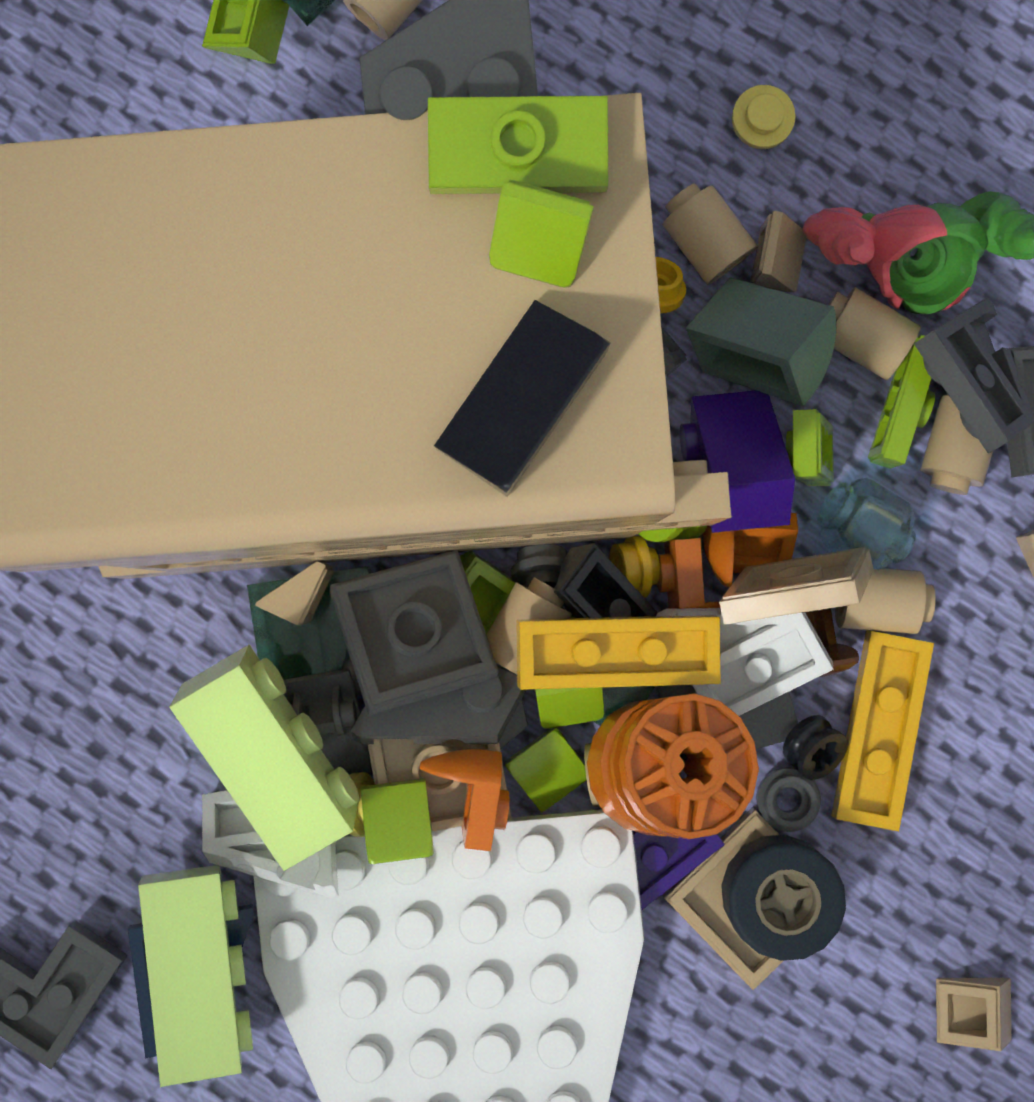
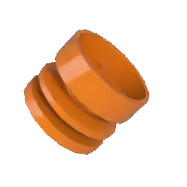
(638, 765)

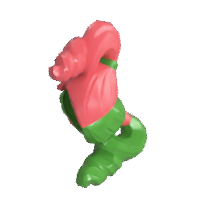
(947, 241)

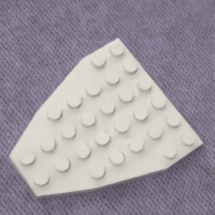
(463, 965)

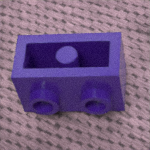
(742, 438)

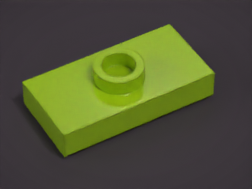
(527, 139)
(905, 408)
(811, 448)

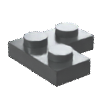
(49, 1006)

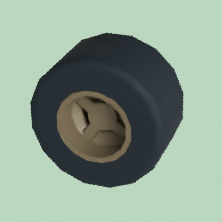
(794, 918)

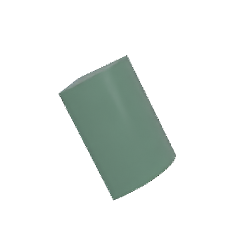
(765, 340)

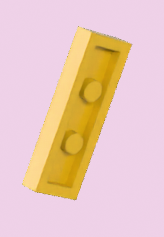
(618, 652)
(882, 730)

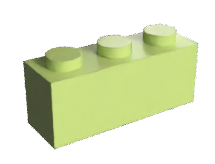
(267, 756)
(193, 974)

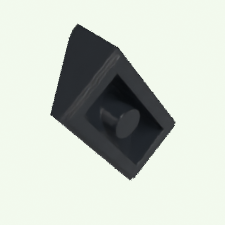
(522, 396)
(597, 588)

